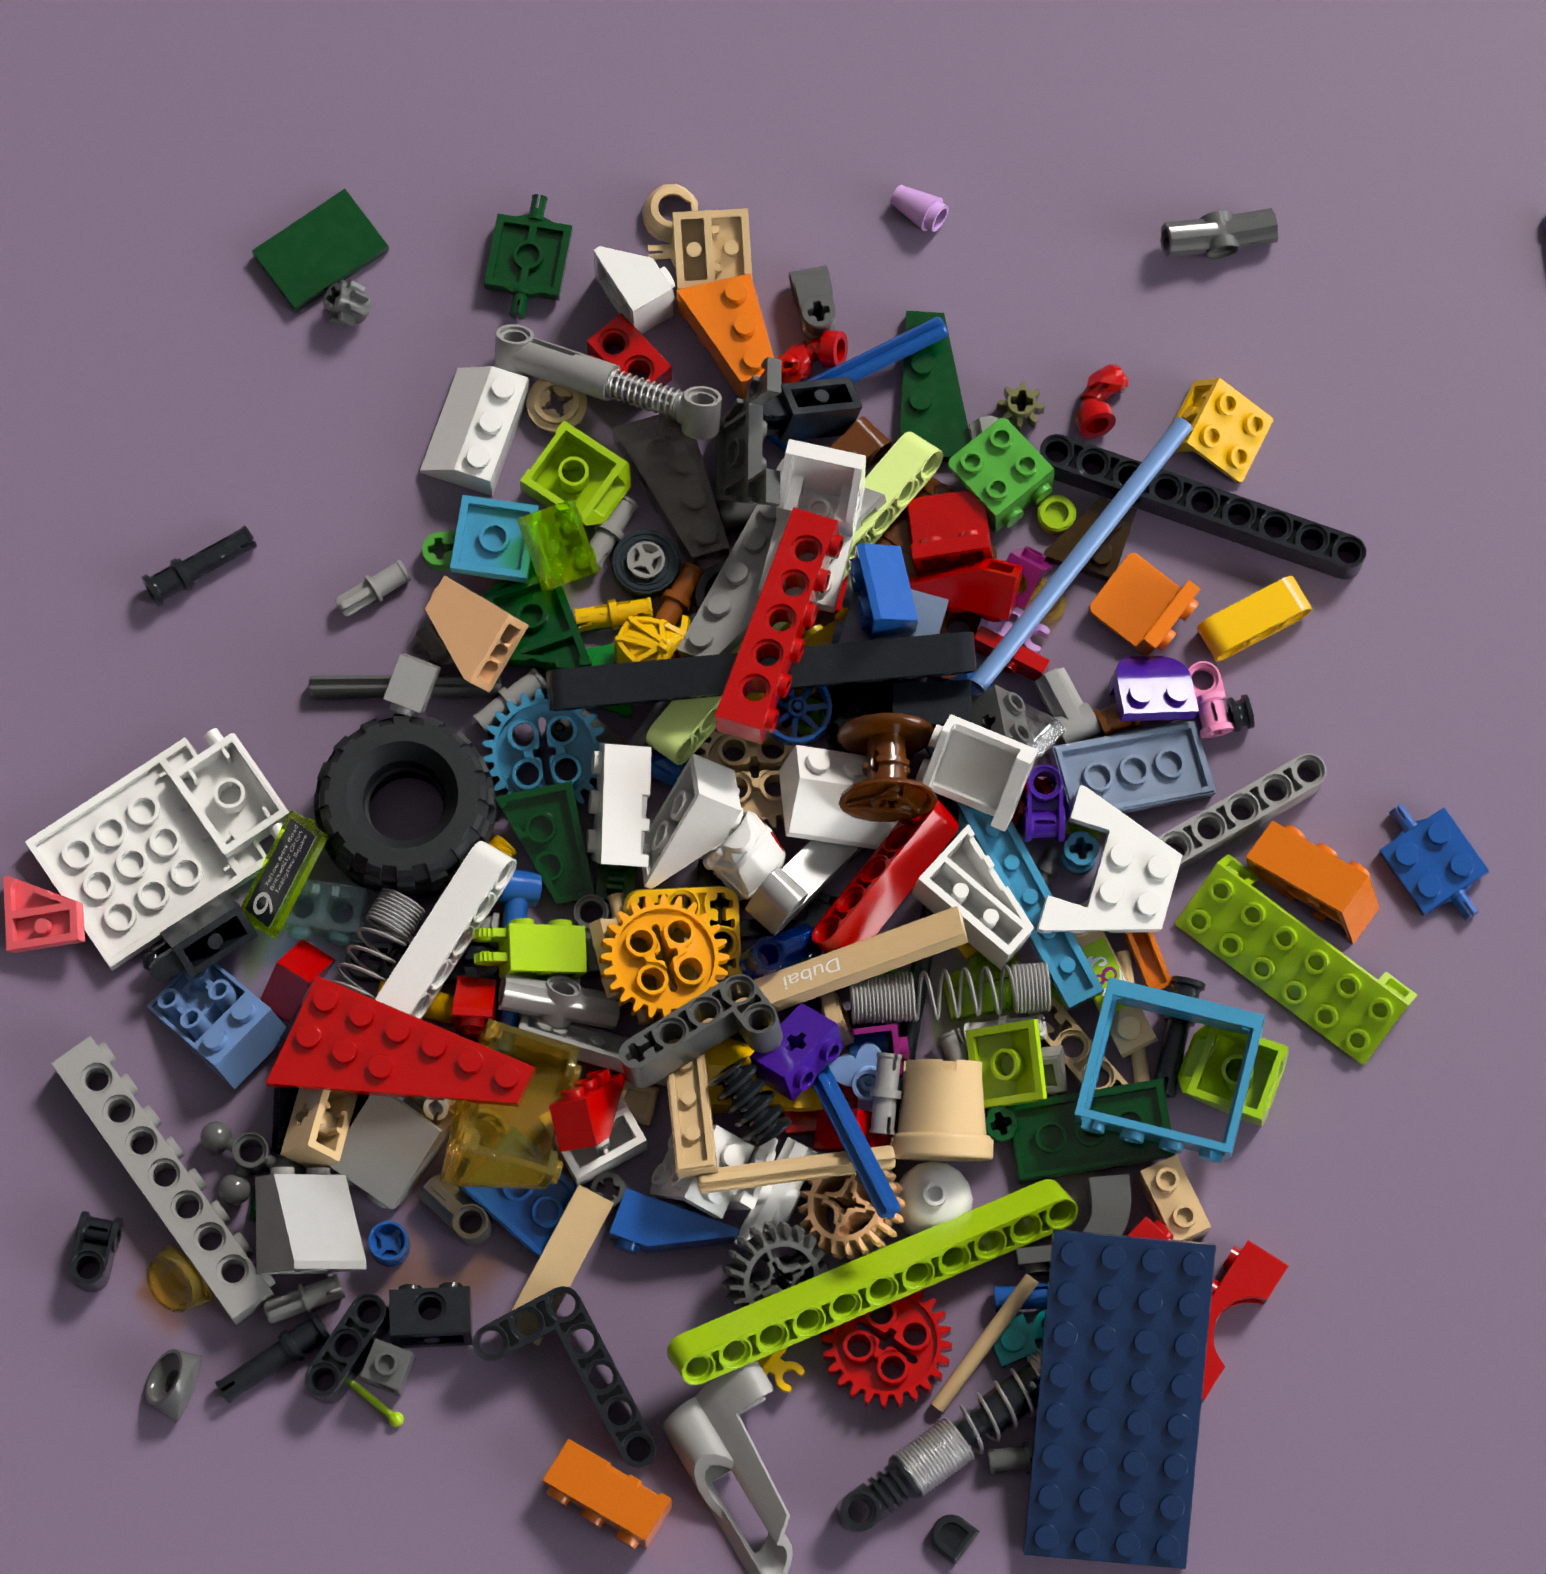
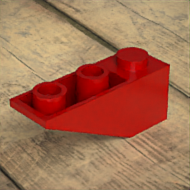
(974, 586)
(587, 1111)

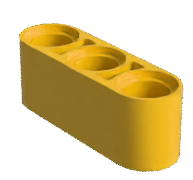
(1254, 618)

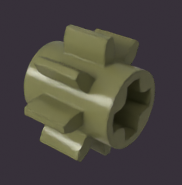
(1026, 397)

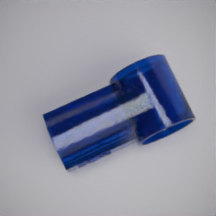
(780, 951)

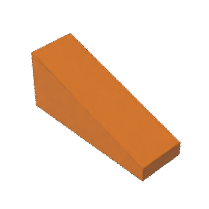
(1148, 959)

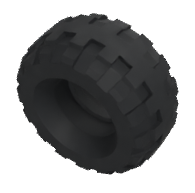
(393, 751)

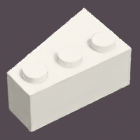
(619, 804)
(989, 910)

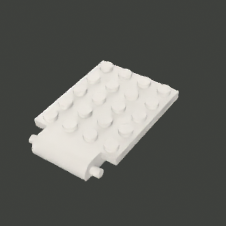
(161, 842)

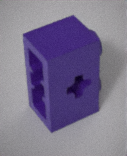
(806, 1049)

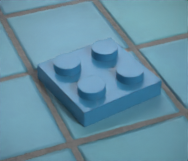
(490, 539)

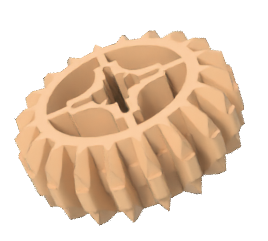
(847, 1238)

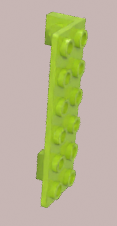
(1293, 961)

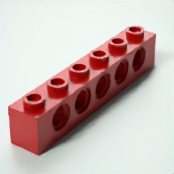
(803, 534)

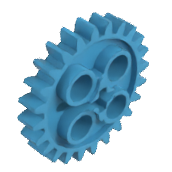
(510, 756)

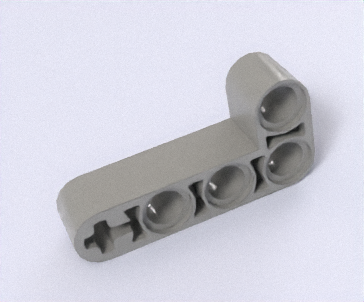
(798, 882)

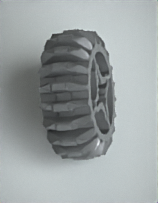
(758, 1248)

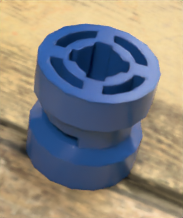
(388, 1237)

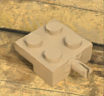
(707, 246)

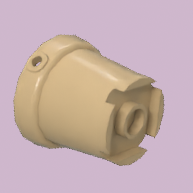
(942, 1113)

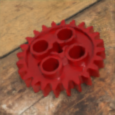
(866, 1372)

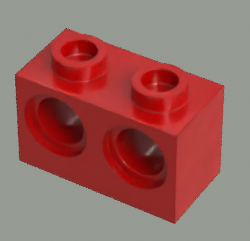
(637, 351)

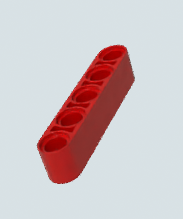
(885, 879)

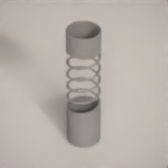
(396, 919)
(892, 996)

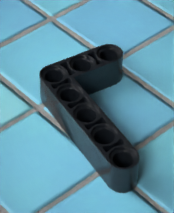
(583, 1362)

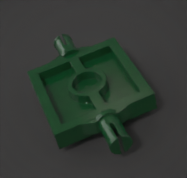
(528, 256)

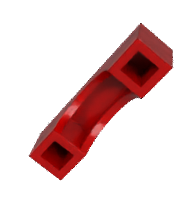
(1251, 1280)

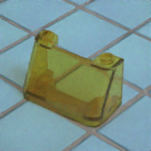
(510, 1143)

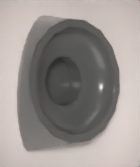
(173, 1382)

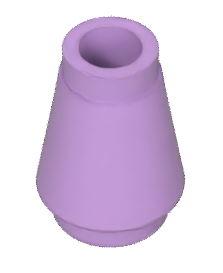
(920, 207)

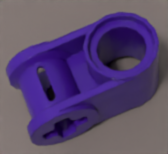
(1044, 812)

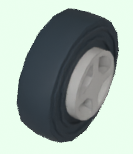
(641, 550)

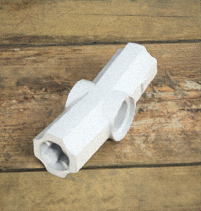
(779, 1200)

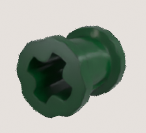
(1002, 1131)

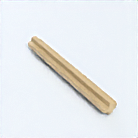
(788, 1170)

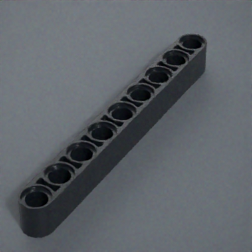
(1215, 520)

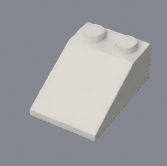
(692, 819)

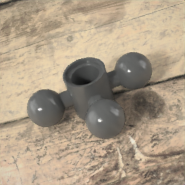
(235, 1187)

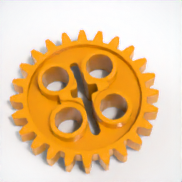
(629, 966)

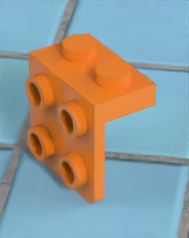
(1143, 604)

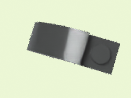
(1108, 1214)

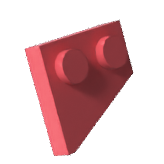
(39, 917)

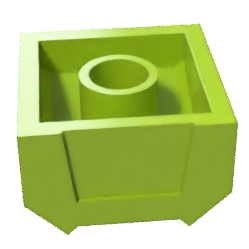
(578, 470)
(1214, 1067)

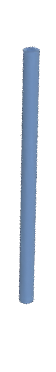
(1080, 554)

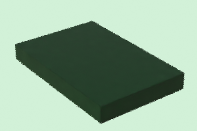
(320, 250)

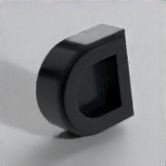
(952, 1536)

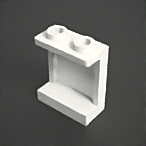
(978, 768)

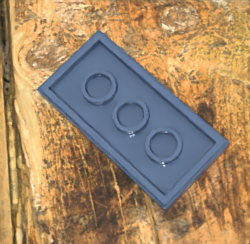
(1137, 767)

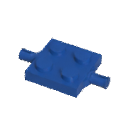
(1434, 861)

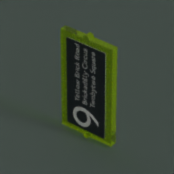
(283, 873)

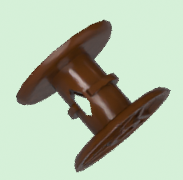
(887, 791)

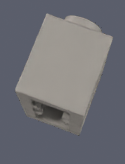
(411, 685)

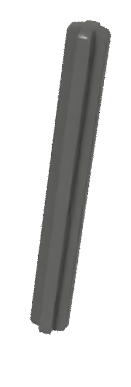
(376, 685)

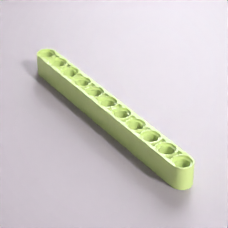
(897, 476)

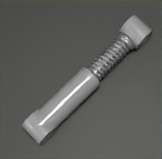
(521, 353)

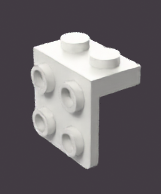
(729, 1152)

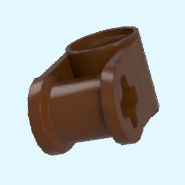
(864, 439)

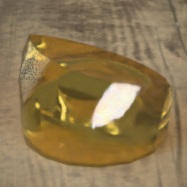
(176, 1281)

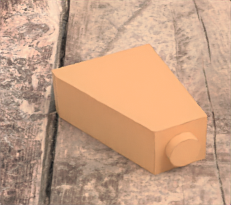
(474, 632)

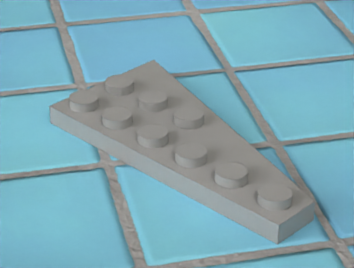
(734, 594)

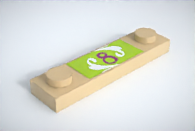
(1130, 1025)

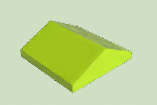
(1009, 1062)

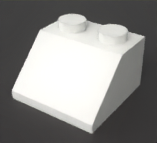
(635, 286)

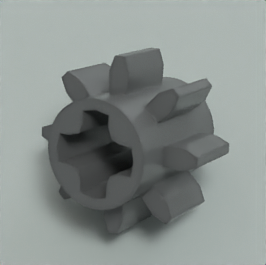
(347, 303)

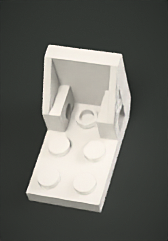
(826, 484)

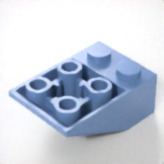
(219, 1021)

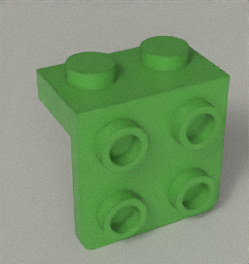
(1003, 473)

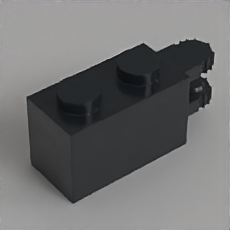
(812, 409)
(928, 700)
(200, 939)

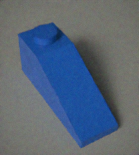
(659, 1226)

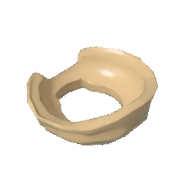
(652, 219)

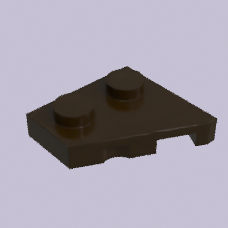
(1107, 556)

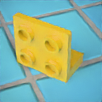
(1224, 426)

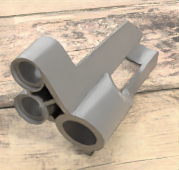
(715, 1442)

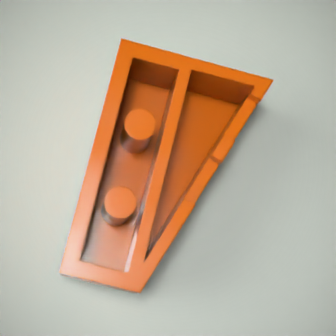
(729, 326)
(1315, 877)
(606, 1495)

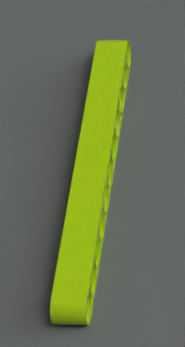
(871, 1282)

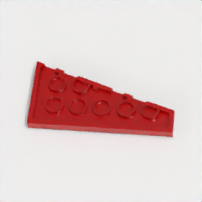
(377, 1050)

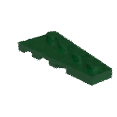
(932, 393)

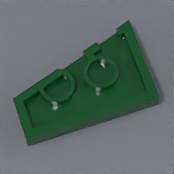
(552, 835)

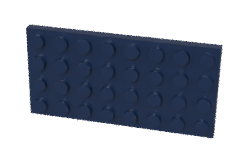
(1119, 1399)

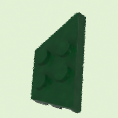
(552, 633)

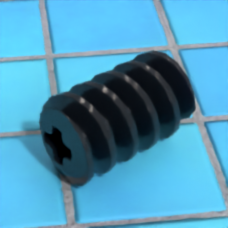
(750, 1102)

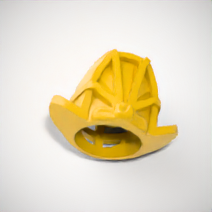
(648, 639)

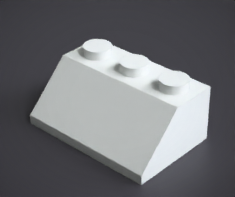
(476, 427)
(811, 793)

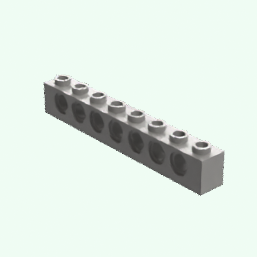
(76, 1071)

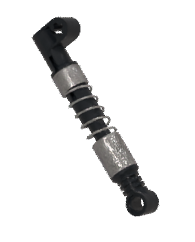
(945, 1447)

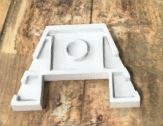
(1130, 880)

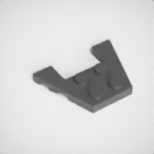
(739, 462)

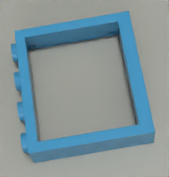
(1183, 1008)

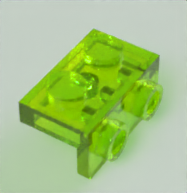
(558, 545)

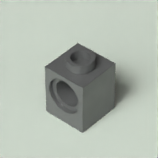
(388, 1367)

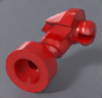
(798, 361)
(1095, 415)

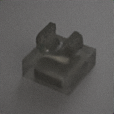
(433, 644)

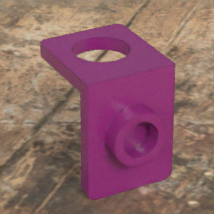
(1033, 569)
(899, 1043)

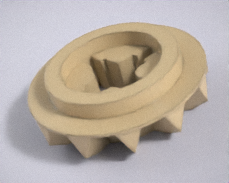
(540, 398)

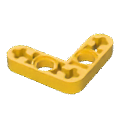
(702, 896)

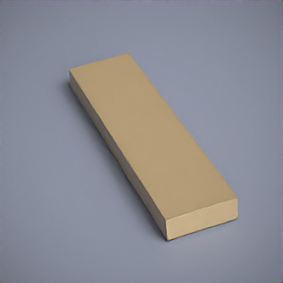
(563, 1253)

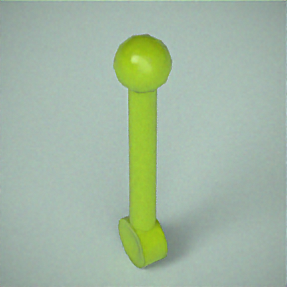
(394, 1418)

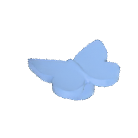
(859, 1073)

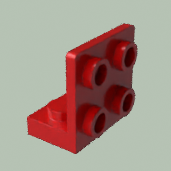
(948, 530)

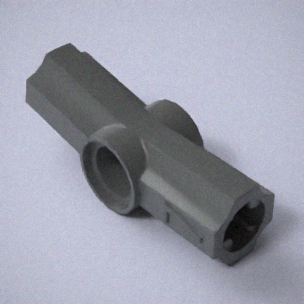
(1219, 233)

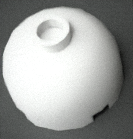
(933, 1196)

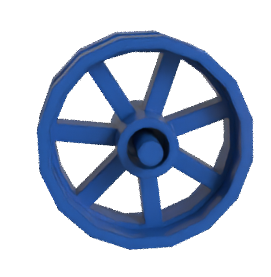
(796, 713)

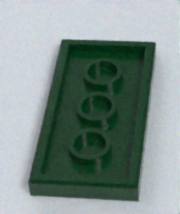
(1055, 1146)

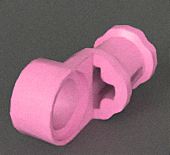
(1211, 704)

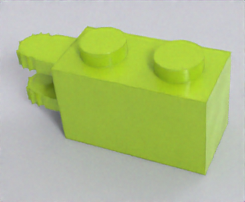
(535, 949)

